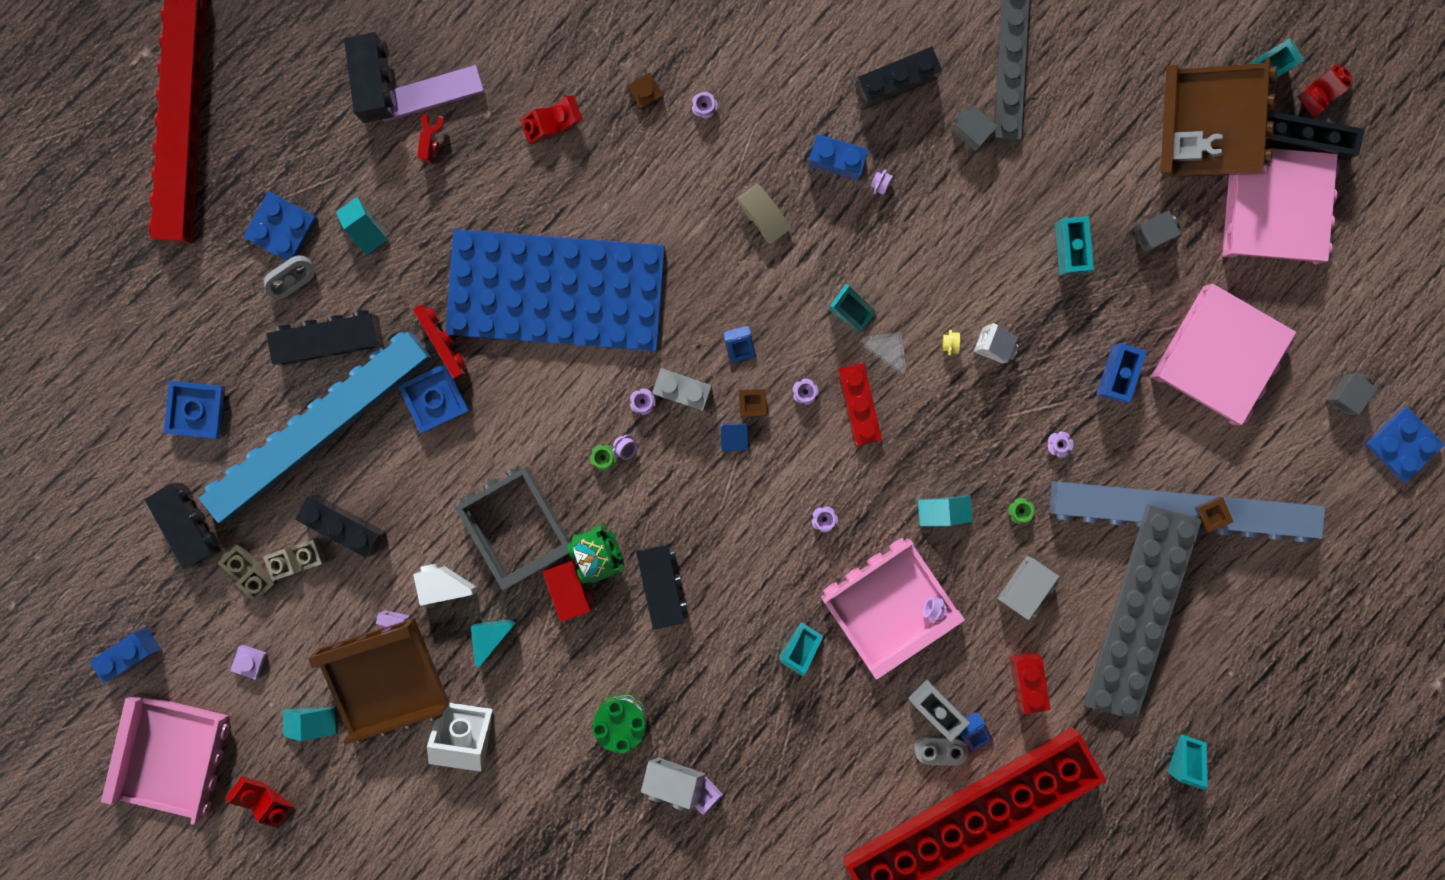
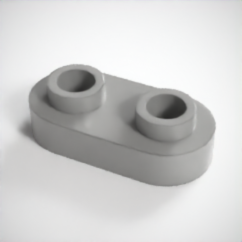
(290, 278)
(941, 751)

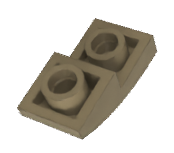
(764, 213)
(295, 559)
(246, 571)

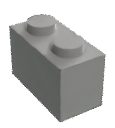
(682, 389)
(1029, 588)
(939, 711)
(673, 784)

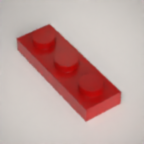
(441, 341)
(860, 404)

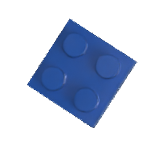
(280, 227)
(433, 398)
(194, 409)
(1404, 444)

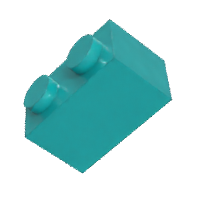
(1074, 246)

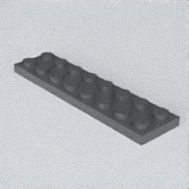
(1142, 611)

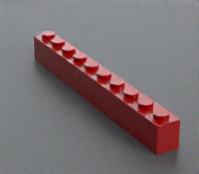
(177, 120)

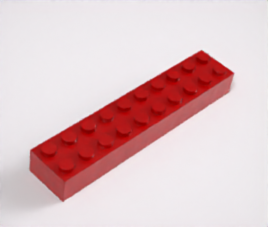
(981, 813)

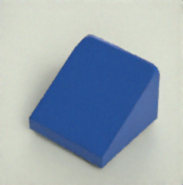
(739, 344)
(734, 437)
(976, 733)

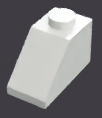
(996, 344)
(440, 584)

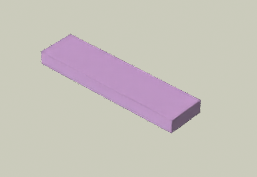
(436, 92)

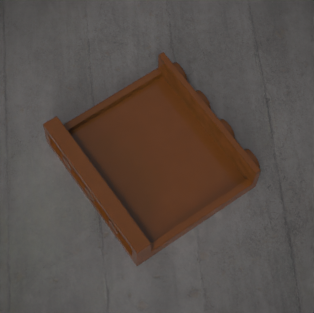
(1223, 102)
(382, 680)

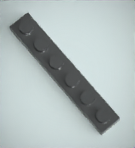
(1011, 69)

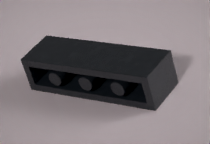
(1315, 136)
(324, 339)

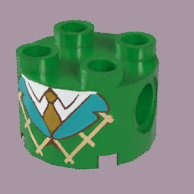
(596, 554)
(620, 723)

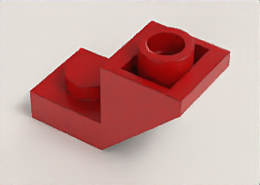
(1326, 89)
(551, 121)
(265, 803)

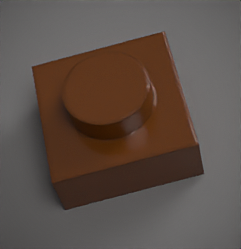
(645, 91)
(752, 402)
(1214, 514)

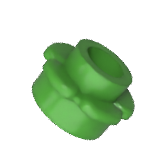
(596, 459)
(1028, 508)

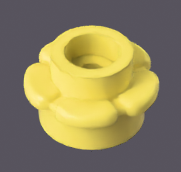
(951, 343)

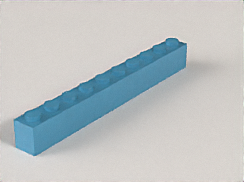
(315, 427)

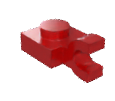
(428, 146)

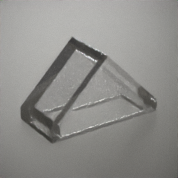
(888, 349)

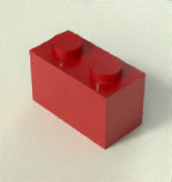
(568, 591)
(1030, 683)

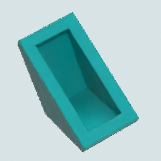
(1283, 56)
(361, 226)
(852, 308)
(945, 511)
(487, 637)
(801, 649)
(309, 723)
(1190, 762)

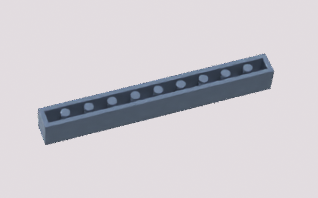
(1130, 504)

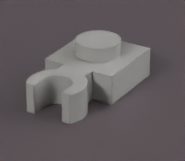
(1192, 145)

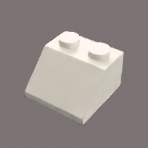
(460, 737)

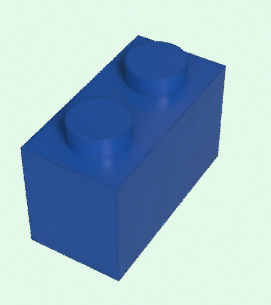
(837, 157)
(1121, 373)
(125, 655)

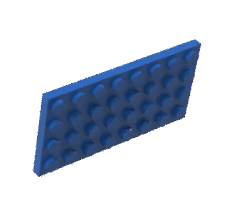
(555, 290)

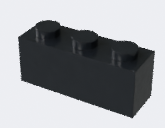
(369, 77)
(898, 77)
(182, 524)
(340, 525)
(662, 586)

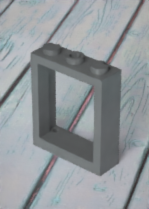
(484, 545)

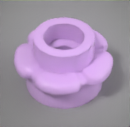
(701, 98)
(881, 182)
(807, 398)
(650, 401)
(1054, 440)
(624, 447)
(827, 512)
(934, 609)

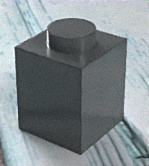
(973, 127)
(1157, 230)
(1352, 393)

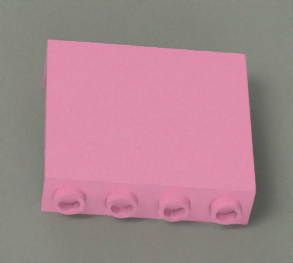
(1283, 210)
(1224, 354)
(884, 607)
(166, 756)

